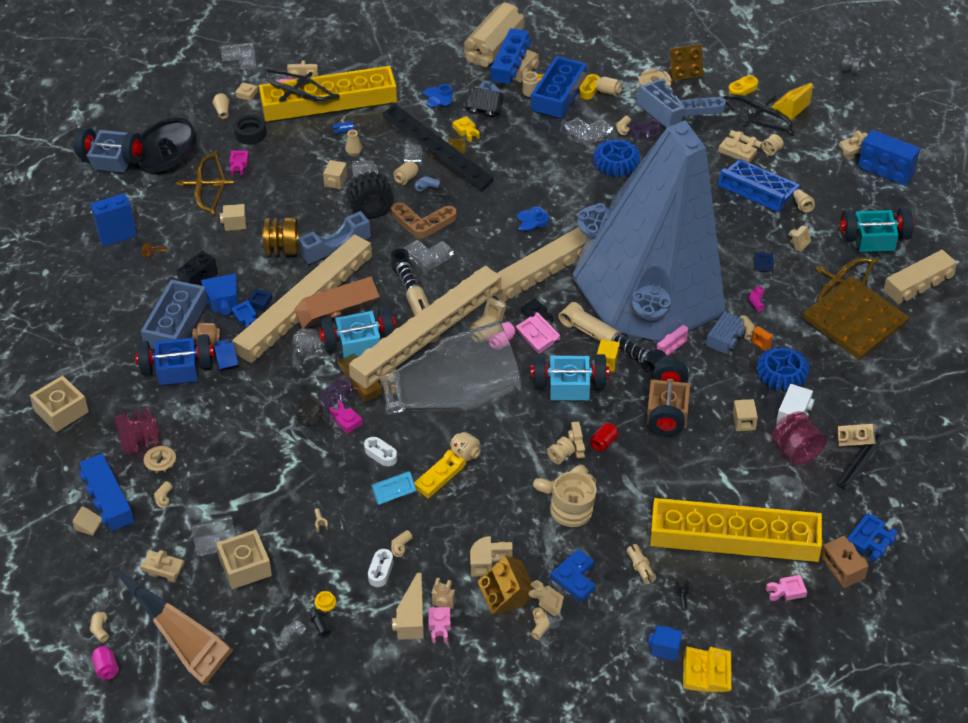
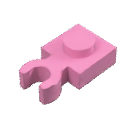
(789, 587)
(439, 622)

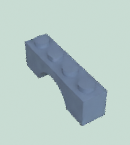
(315, 247)

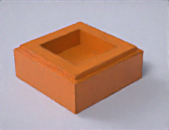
(762, 338)

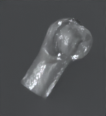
(288, 631)

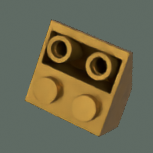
(506, 586)

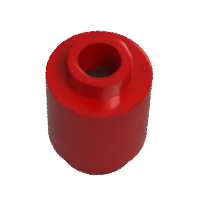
(604, 437)

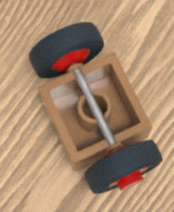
(668, 398)

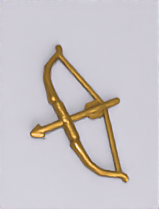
(215, 182)
(838, 277)

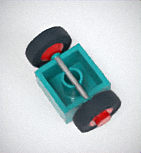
(876, 229)

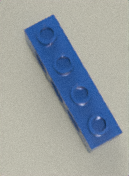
(510, 56)

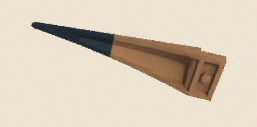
(194, 644)

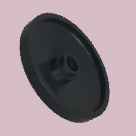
(167, 144)

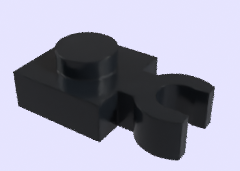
(535, 306)

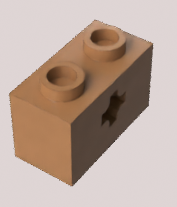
(844, 561)

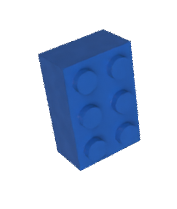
(888, 157)

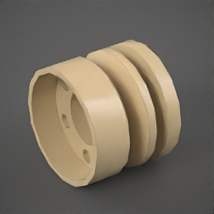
(573, 499)

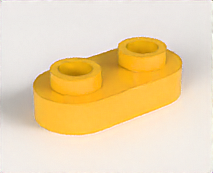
(744, 85)

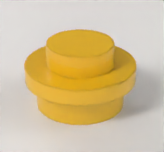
(325, 601)

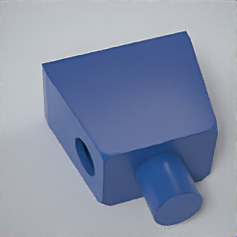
(221, 293)

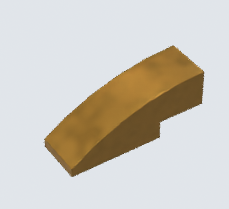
(366, 394)

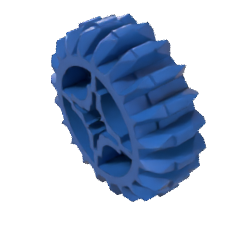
(616, 157)
(782, 367)

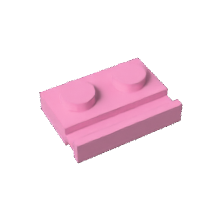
(538, 333)

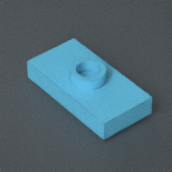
(393, 487)

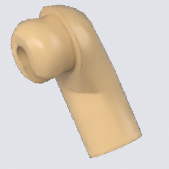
(749, 327)

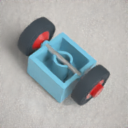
(356, 331)
(570, 375)

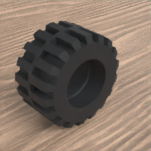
(370, 194)

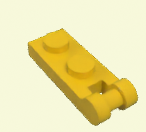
(439, 474)

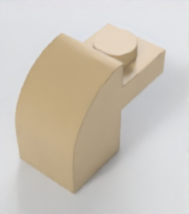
(485, 552)

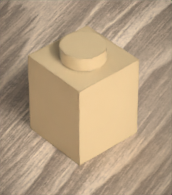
(335, 174)
(233, 217)
(745, 415)

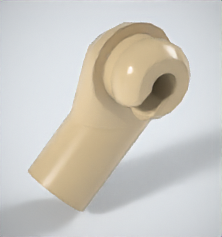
(621, 125)
(543, 485)
(161, 495)
(397, 543)
(97, 622)
(542, 623)

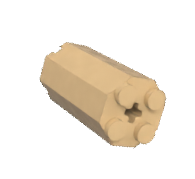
(489, 36)

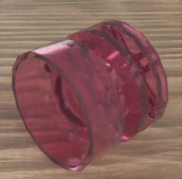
(136, 430)
(799, 438)

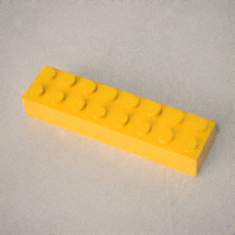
(355, 89)
(736, 529)

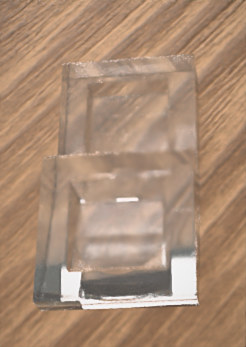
(413, 151)

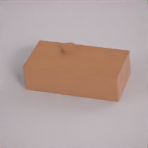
(336, 302)

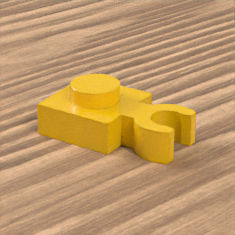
(466, 127)

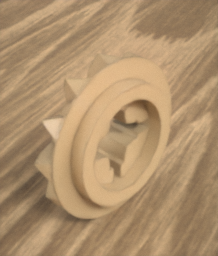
(155, 454)

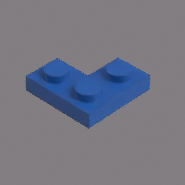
(570, 575)

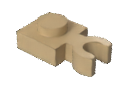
(576, 438)
(442, 594)
(549, 598)

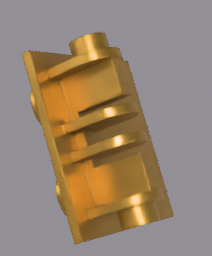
(686, 62)

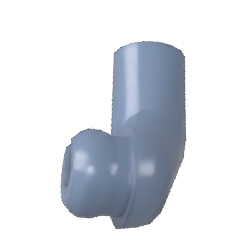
(425, 182)

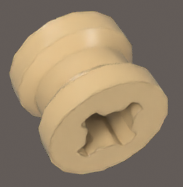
(772, 144)

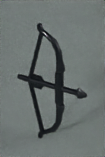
(301, 81)
(753, 117)

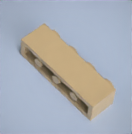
(920, 276)

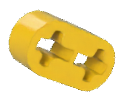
(588, 87)

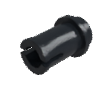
(318, 618)

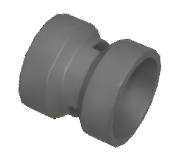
(851, 64)

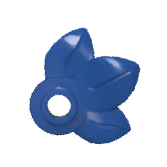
(439, 96)
(534, 218)

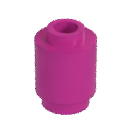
(104, 663)

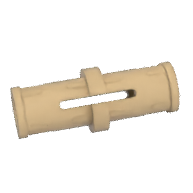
(641, 564)

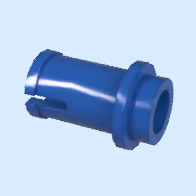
(344, 127)

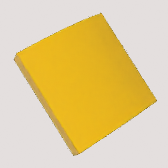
(707, 670)

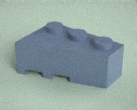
(660, 102)

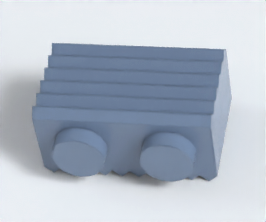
(725, 333)

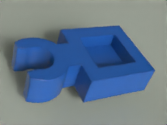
(244, 313)

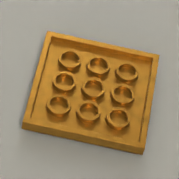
(855, 317)

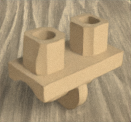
(303, 69)
(853, 145)
(856, 435)
(162, 565)

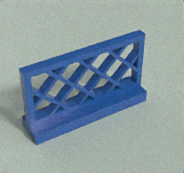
(757, 191)

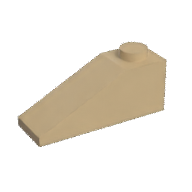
(410, 612)

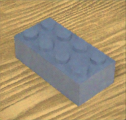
(175, 313)

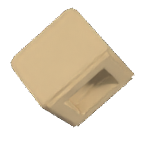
(86, 521)

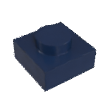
(763, 262)
(260, 299)

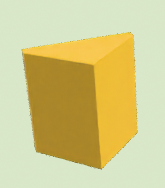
(794, 101)

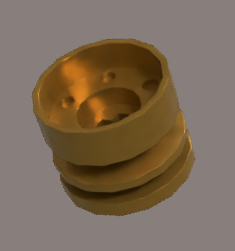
(281, 236)

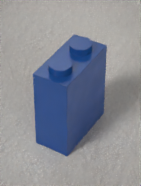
(113, 219)

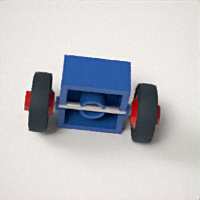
(175, 359)

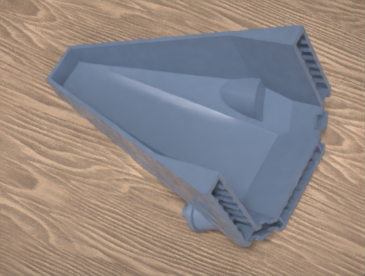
(656, 248)

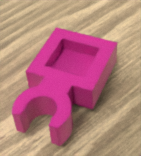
(238, 160)
(346, 419)

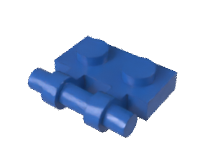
(865, 534)

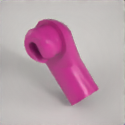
(755, 297)

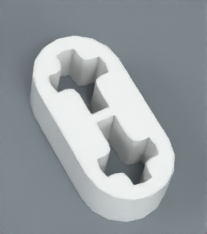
(379, 452)
(384, 568)

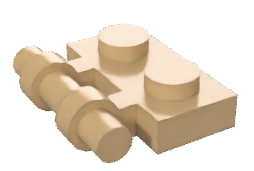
(739, 150)

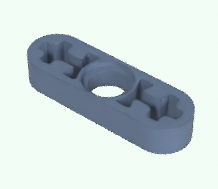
(717, 105)

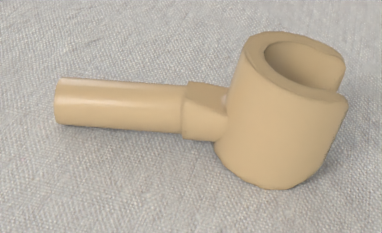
(320, 521)

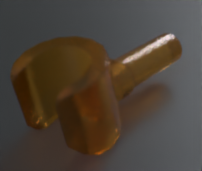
(147, 249)

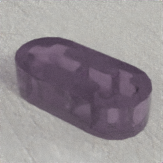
(645, 129)
(336, 392)

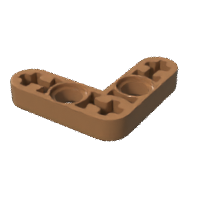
(422, 227)

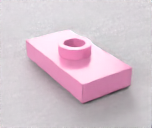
(673, 340)

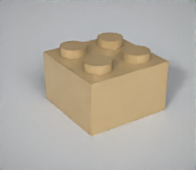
(59, 403)
(244, 559)

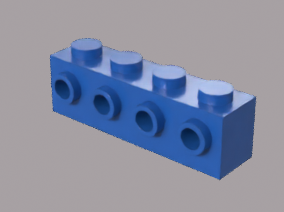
(106, 491)

